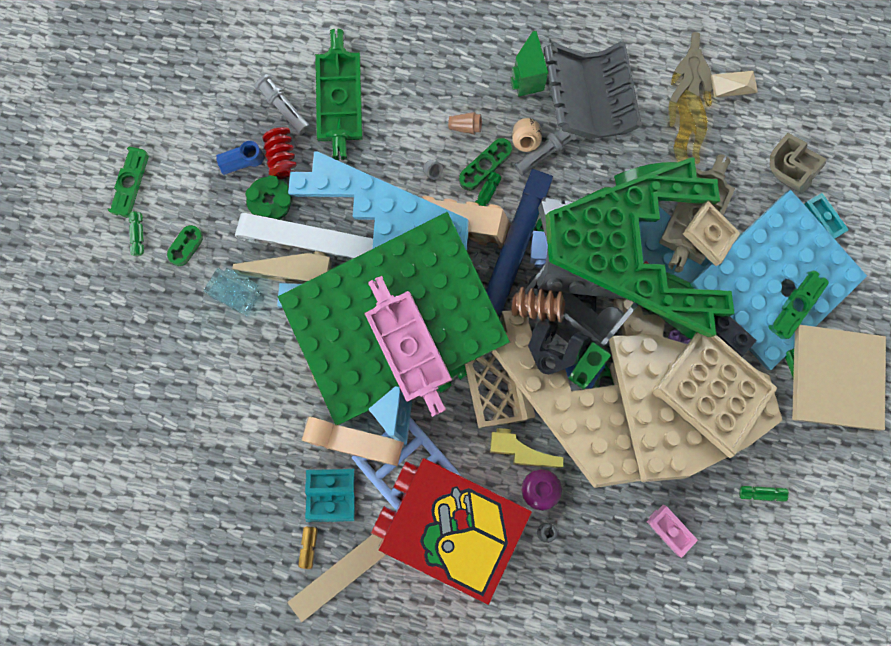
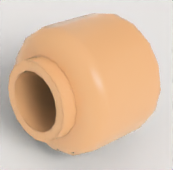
(527, 135)

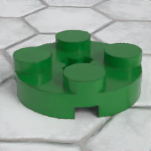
(273, 186)

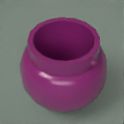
(541, 489)

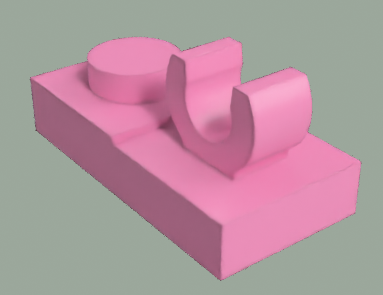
(672, 530)

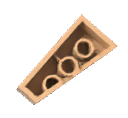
(485, 223)

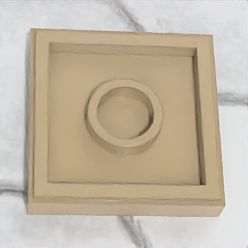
(711, 233)

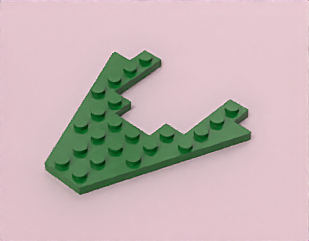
(603, 244)

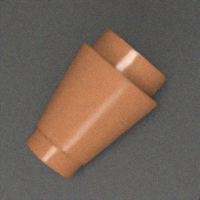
(466, 123)

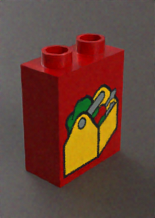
(451, 529)

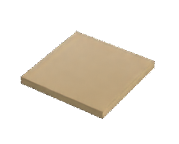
(839, 378)
(716, 391)

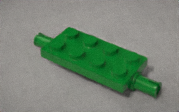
(338, 95)

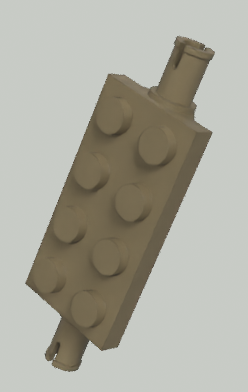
(685, 212)

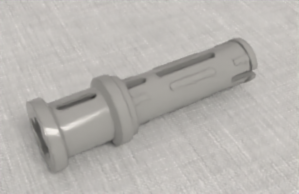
(276, 97)
(553, 144)

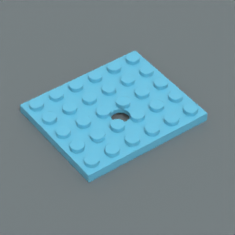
(779, 247)

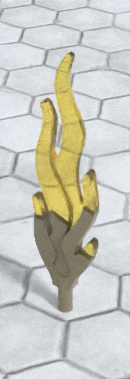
(688, 100)

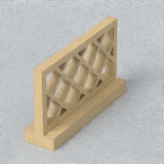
(515, 398)

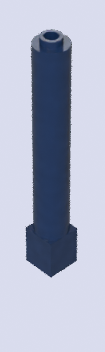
(517, 239)

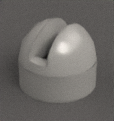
(433, 169)

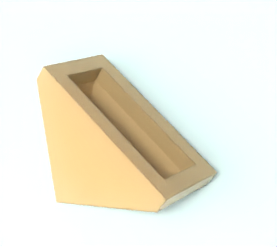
(734, 84)

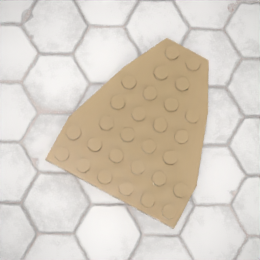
(662, 439)

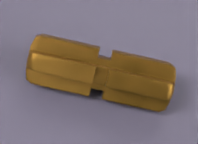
(307, 553)

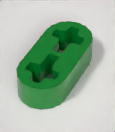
(181, 241)

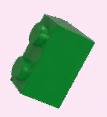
(530, 68)

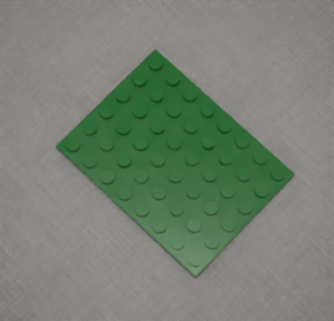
(336, 334)

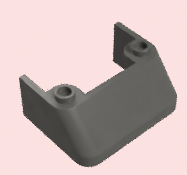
(582, 319)

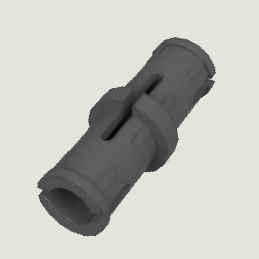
(552, 535)

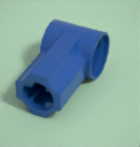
(237, 158)

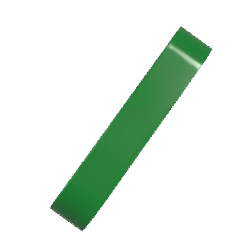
(501, 157)

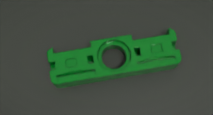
(133, 167)
(790, 318)

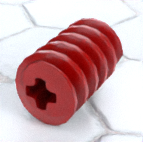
(277, 151)

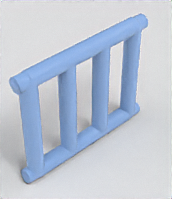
(420, 438)

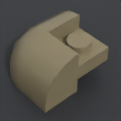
(794, 163)

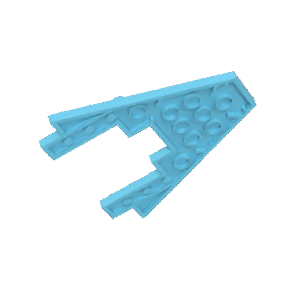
(390, 207)

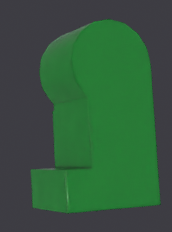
(589, 366)

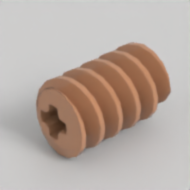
(538, 305)

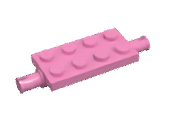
(408, 346)

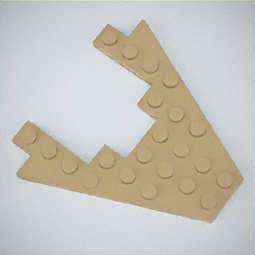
(586, 421)

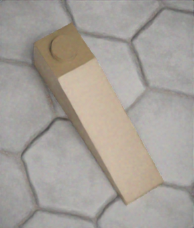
(289, 269)

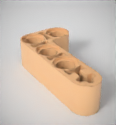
(352, 441)

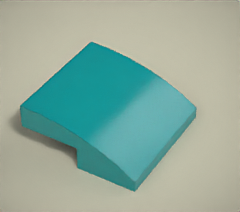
(826, 215)
(330, 495)

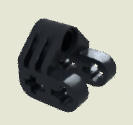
(543, 335)

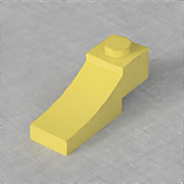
(506, 443)

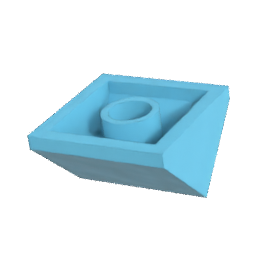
(393, 414)

